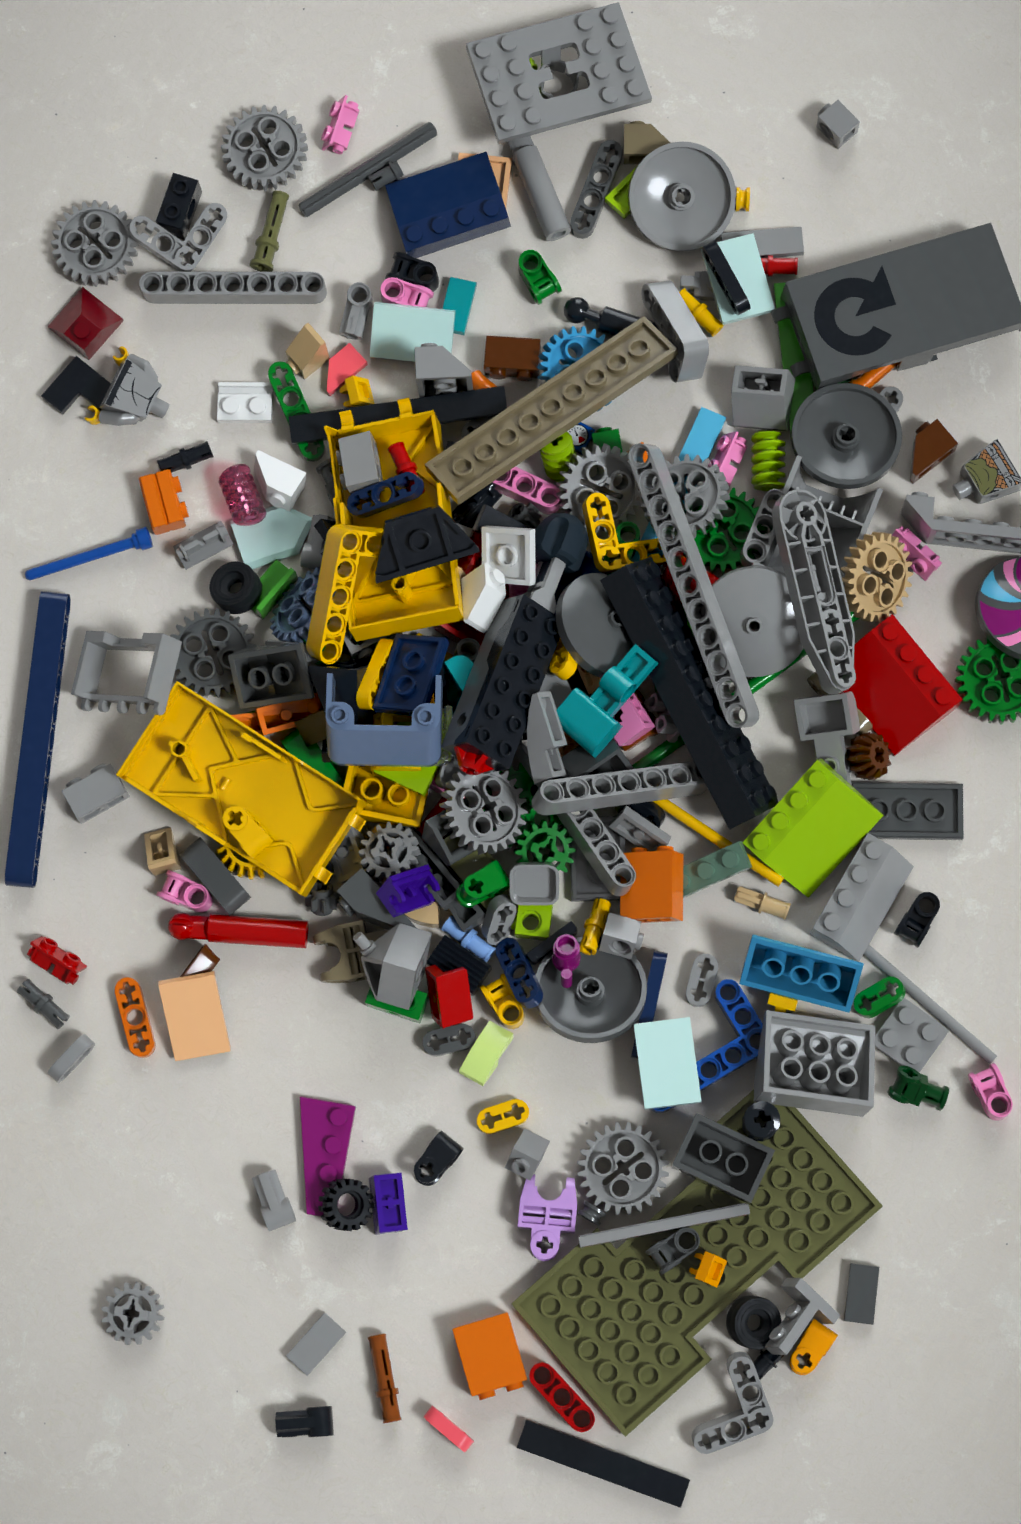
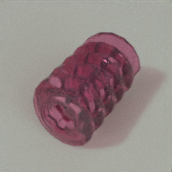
(242, 495)

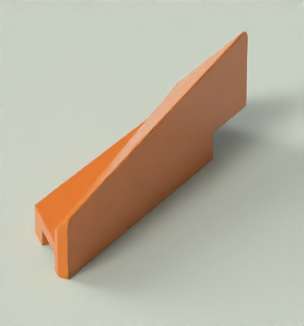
(279, 716)

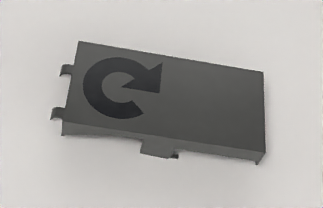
(901, 306)

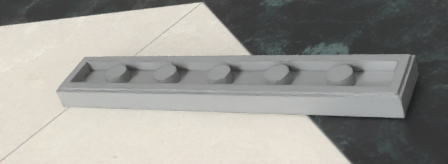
(664, 1225)

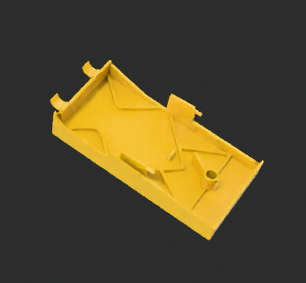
(421, 597)
(207, 761)

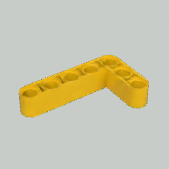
(342, 582)

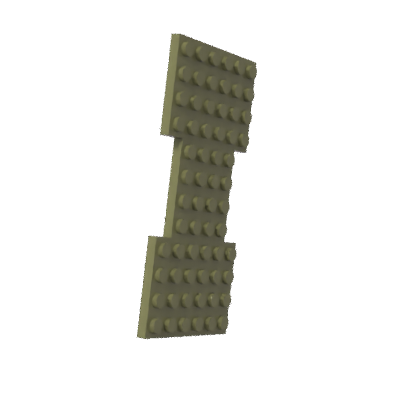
(633, 1331)

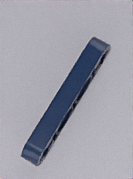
(653, 988)

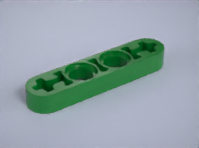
(299, 409)

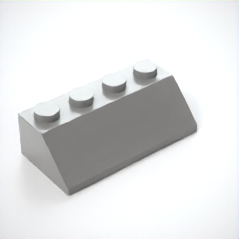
(862, 898)

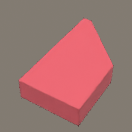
(342, 366)

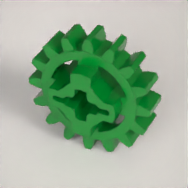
(549, 839)

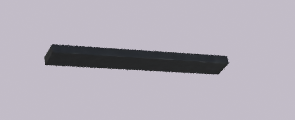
(447, 407)

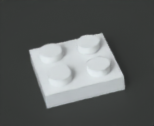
(510, 552)

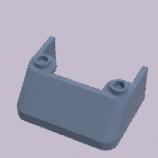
(384, 744)

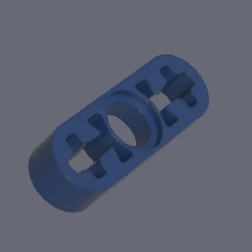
(373, 493)
(528, 979)

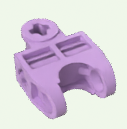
(563, 1207)

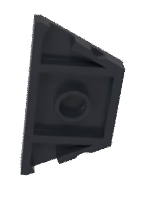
(420, 542)

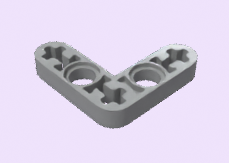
(177, 246)
(748, 1409)

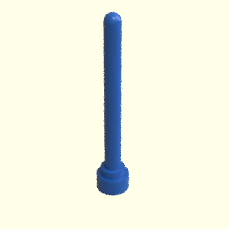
(140, 539)

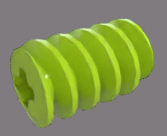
(556, 454)
(766, 460)

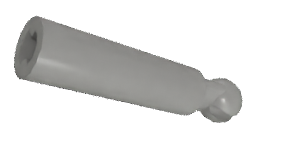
(539, 188)

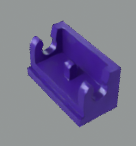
(408, 890)
(389, 1203)

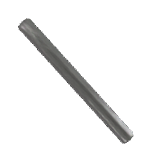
(367, 168)

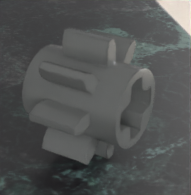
(526, 515)
(322, 899)

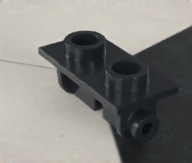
(468, 511)

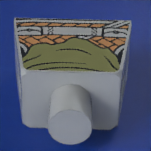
(988, 475)

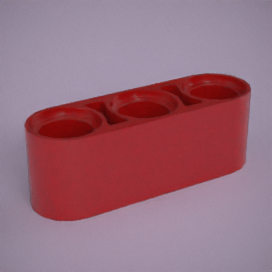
(567, 1411)

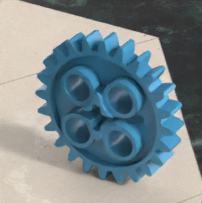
(558, 350)

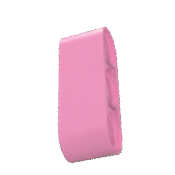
(539, 489)

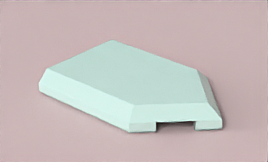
(275, 537)

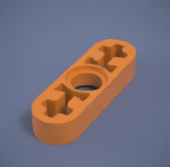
(123, 999)

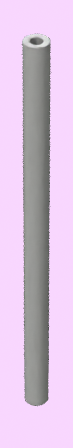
(931, 1005)

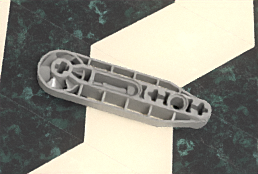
(816, 588)

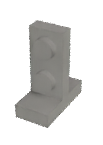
(798, 1315)

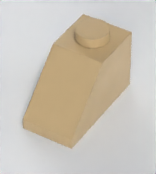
(307, 352)

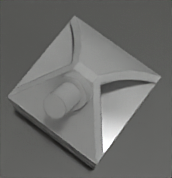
(395, 963)

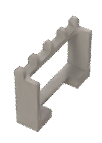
(159, 681)

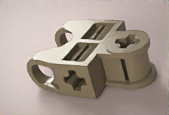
(341, 936)

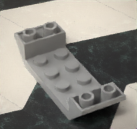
(946, 532)

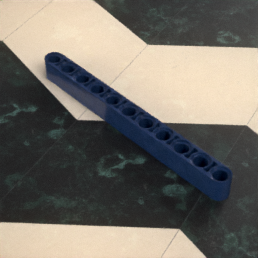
(37, 740)

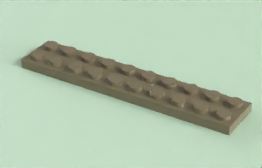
(551, 410)

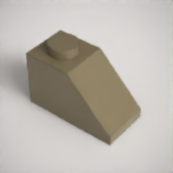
(640, 141)

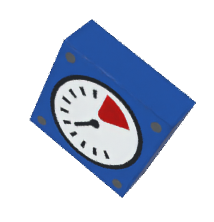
(581, 436)

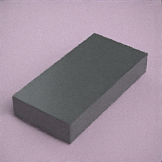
(861, 1294)

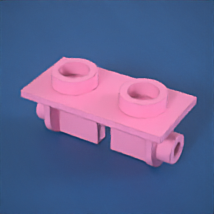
(342, 115)
(729, 449)
(923, 560)

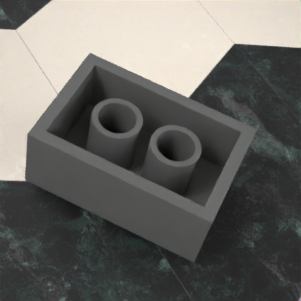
(723, 1158)

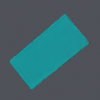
(460, 298)

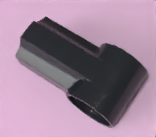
(310, 1422)

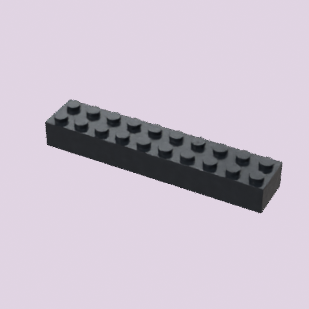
(687, 692)

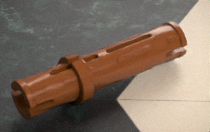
(384, 1378)

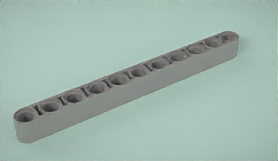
(704, 592)
(577, 824)

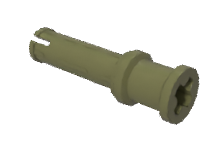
(270, 244)

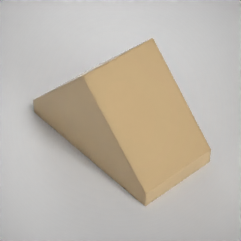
(161, 851)

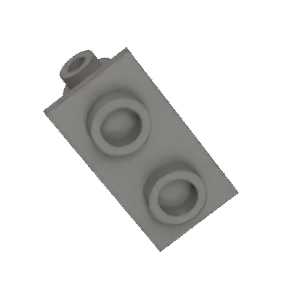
(203, 545)

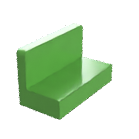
(274, 584)

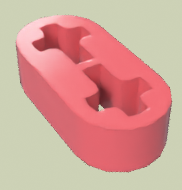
(448, 1429)

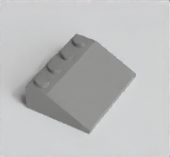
(815, 1064)

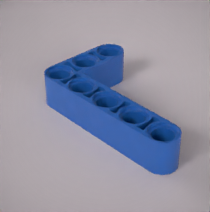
(741, 1044)

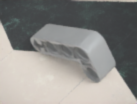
(679, 327)

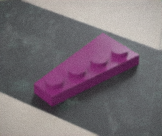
(325, 1146)

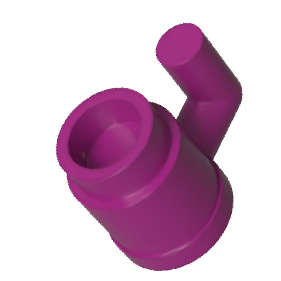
(566, 957)

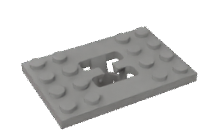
(515, 90)

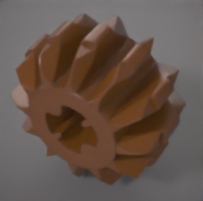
(869, 756)

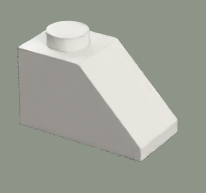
(278, 481)
(482, 596)

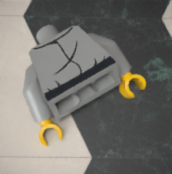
(130, 393)

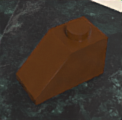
(930, 448)

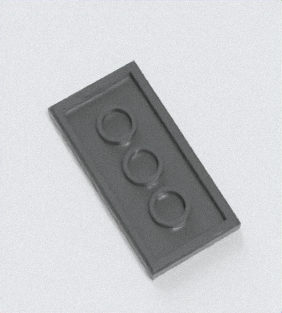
(916, 810)

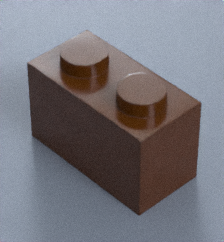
(512, 357)

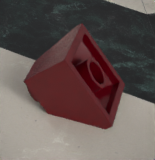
(85, 323)

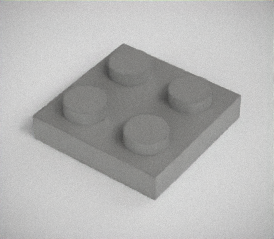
(909, 1036)

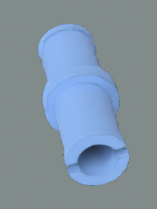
(469, 939)

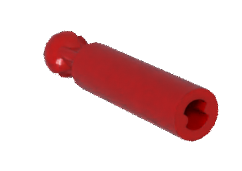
(240, 930)

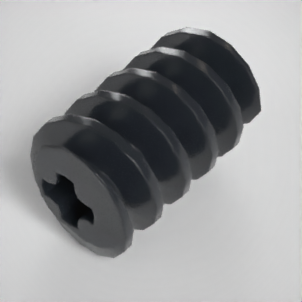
(767, 1112)

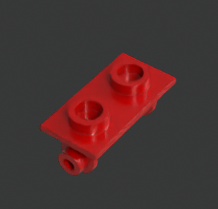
(67, 964)

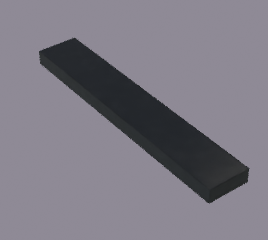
(603, 1463)

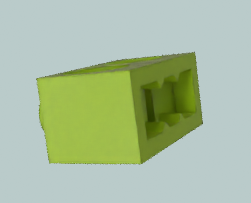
(542, 913)

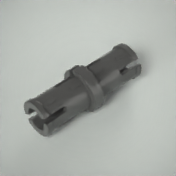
(43, 1003)

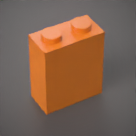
(657, 886)
(490, 1355)

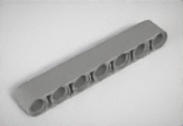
(222, 280)
(612, 788)

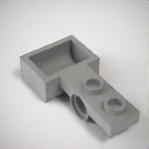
(826, 722)

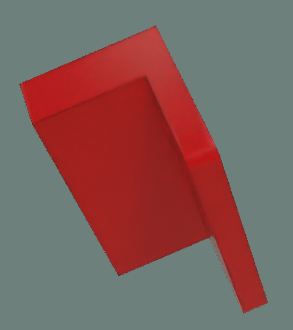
(449, 995)

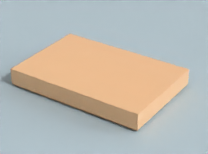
(194, 1016)

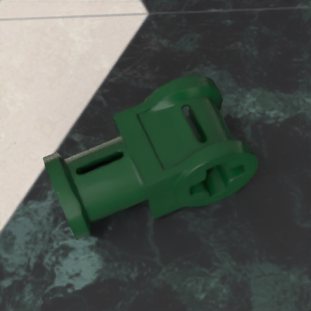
(917, 1089)

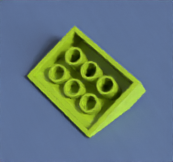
(813, 828)

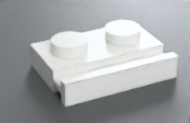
(245, 402)

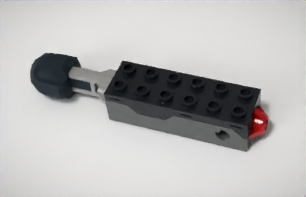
(515, 656)

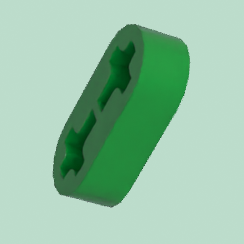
(876, 991)

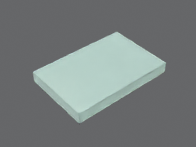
(748, 268)
(403, 327)
(667, 1063)

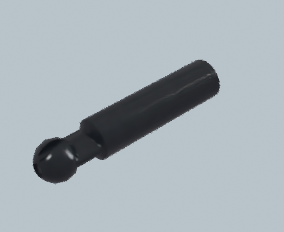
(608, 320)

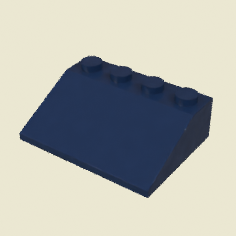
(448, 205)

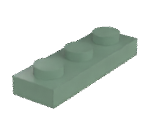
(715, 868)

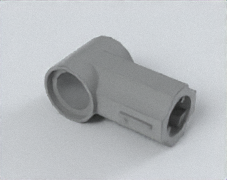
(355, 313)
(312, 550)
(275, 1206)

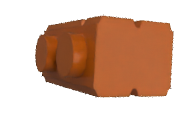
(163, 502)

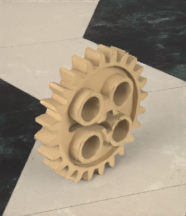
(886, 561)

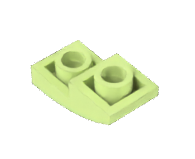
(485, 1053)

